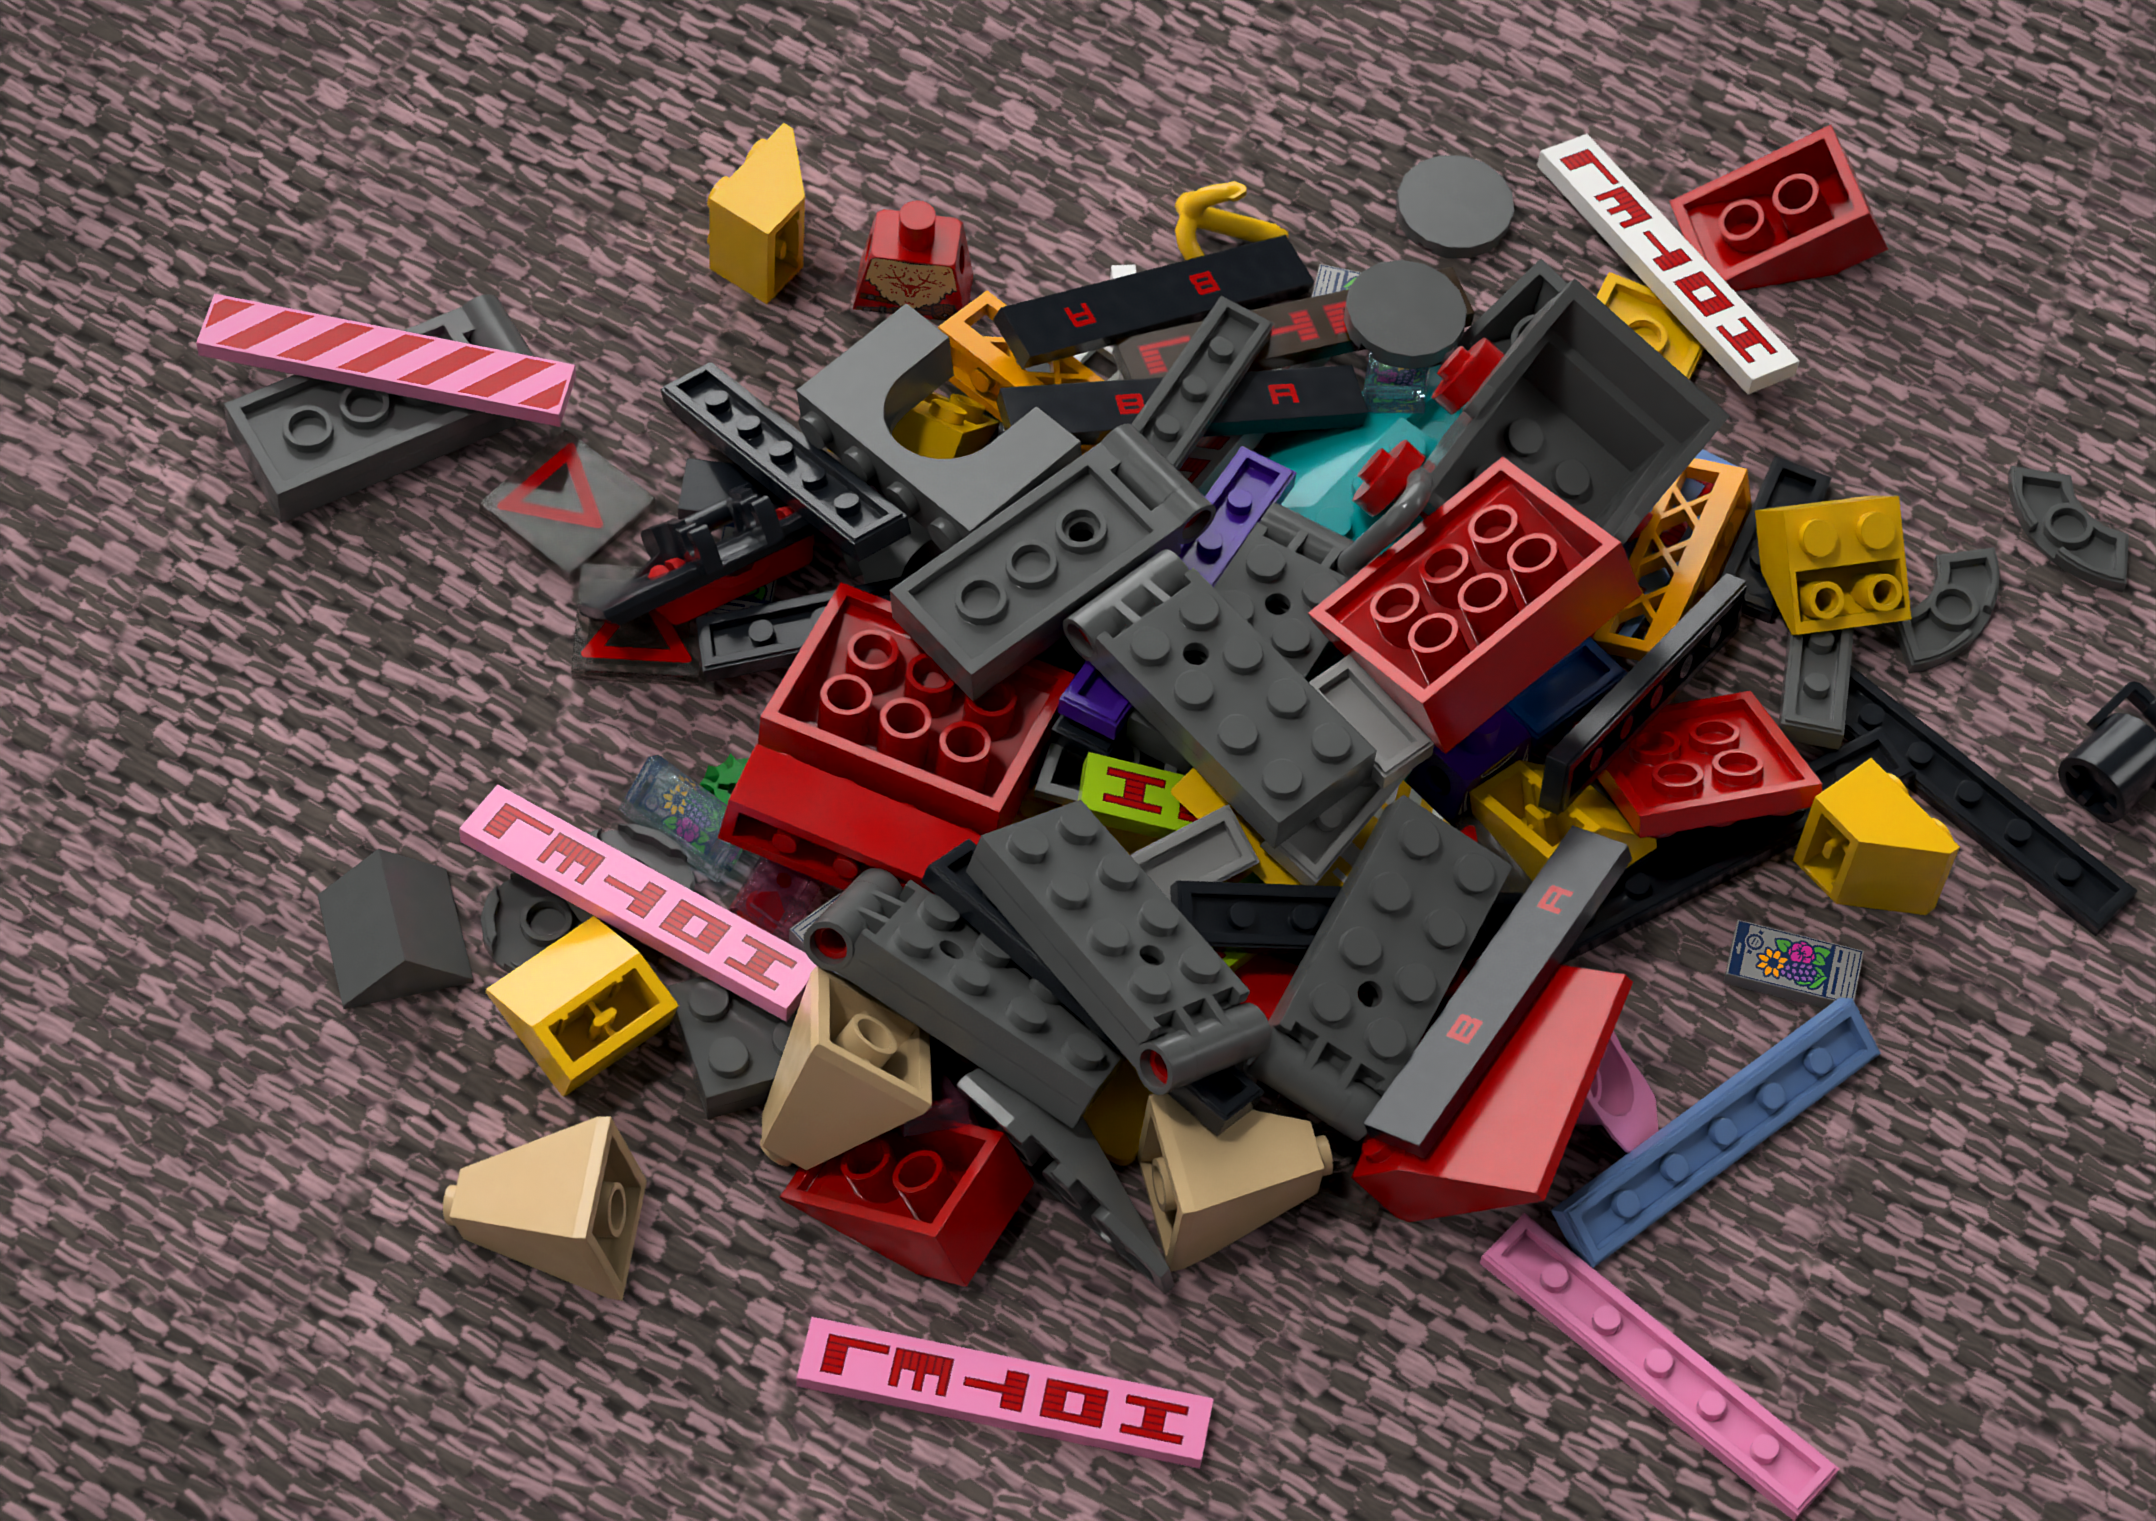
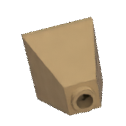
(843, 1074)
(1225, 1185)
(557, 1205)

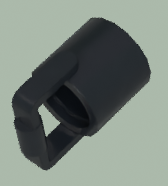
(2116, 760)

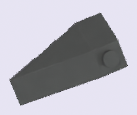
(1068, 1167)

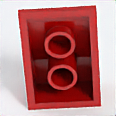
(1783, 216)
(919, 1198)

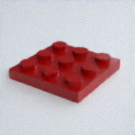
(1708, 768)

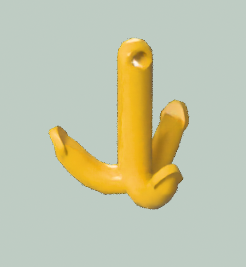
(1196, 213)

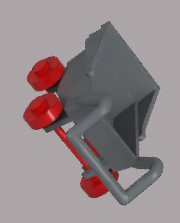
(1569, 405)

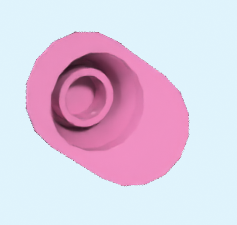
(1620, 1100)

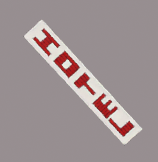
(1668, 264)

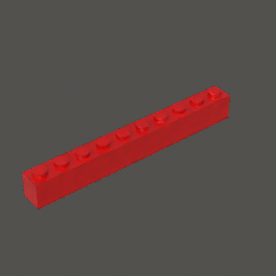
(841, 829)

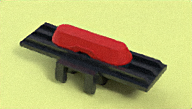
(697, 575)

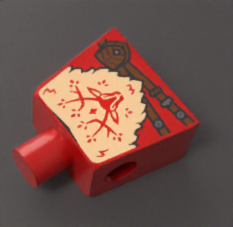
(915, 262)

